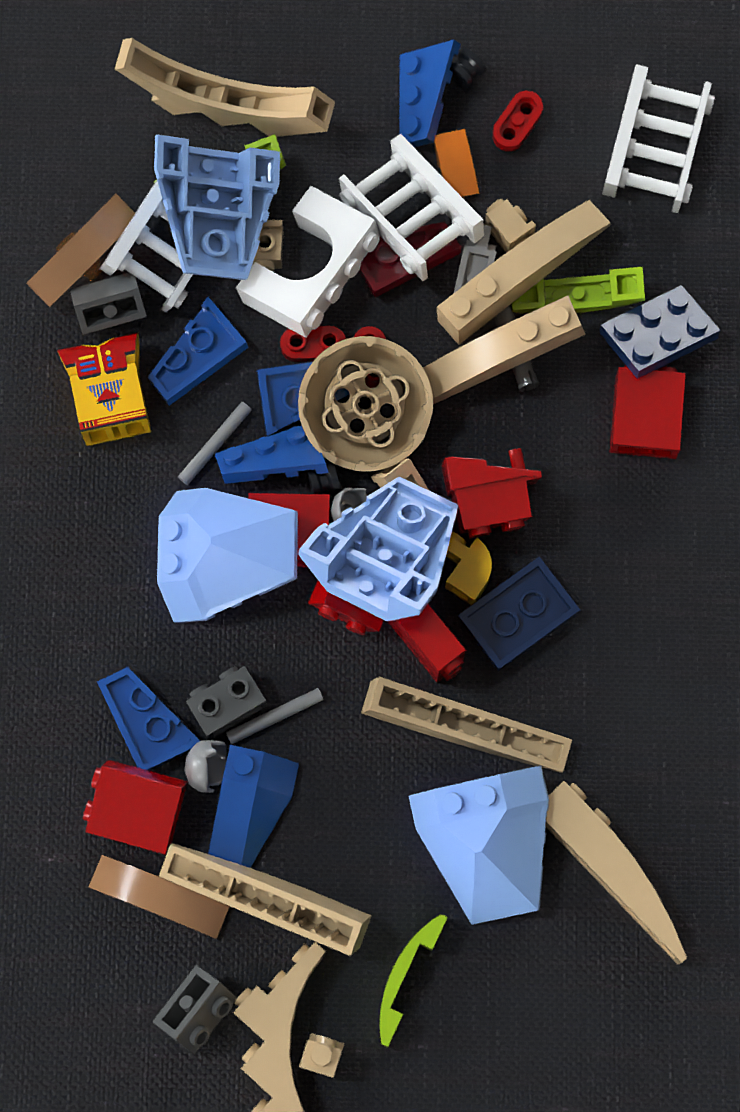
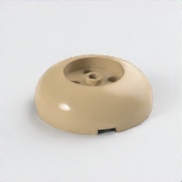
(383, 439)

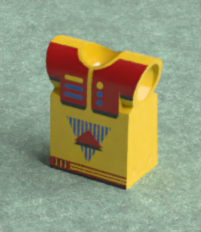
(107, 389)

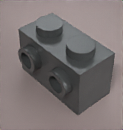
(107, 303)
(226, 702)
(195, 1010)

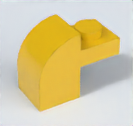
(472, 571)

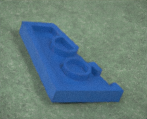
(421, 90)
(201, 351)
(280, 394)
(278, 453)
(146, 724)

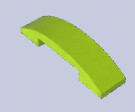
(587, 292)
(426, 938)

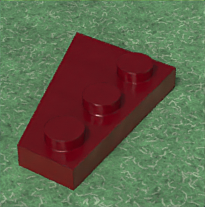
(383, 267)

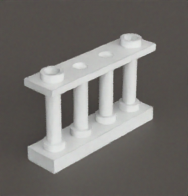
(635, 117)
(423, 179)
(138, 232)

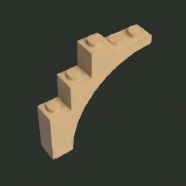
(224, 100)
(272, 1020)

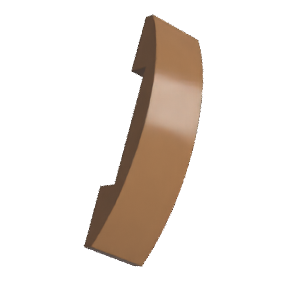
(81, 251)
(159, 896)

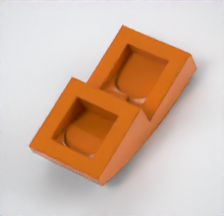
(456, 162)

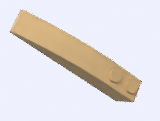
(519, 271)
(504, 348)
(464, 725)
(606, 858)
(268, 898)

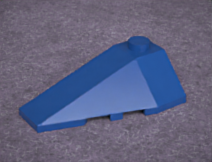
(250, 803)

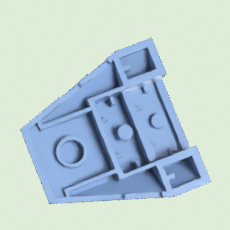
(215, 203)
(385, 550)
(222, 551)
(488, 841)

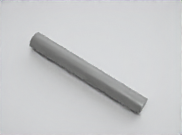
(214, 443)
(274, 716)

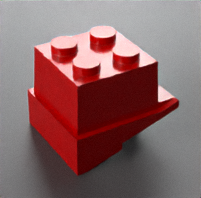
(489, 494)

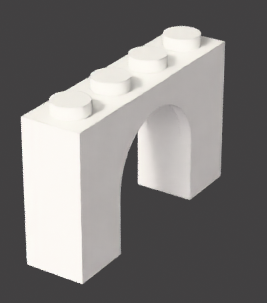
(302, 303)

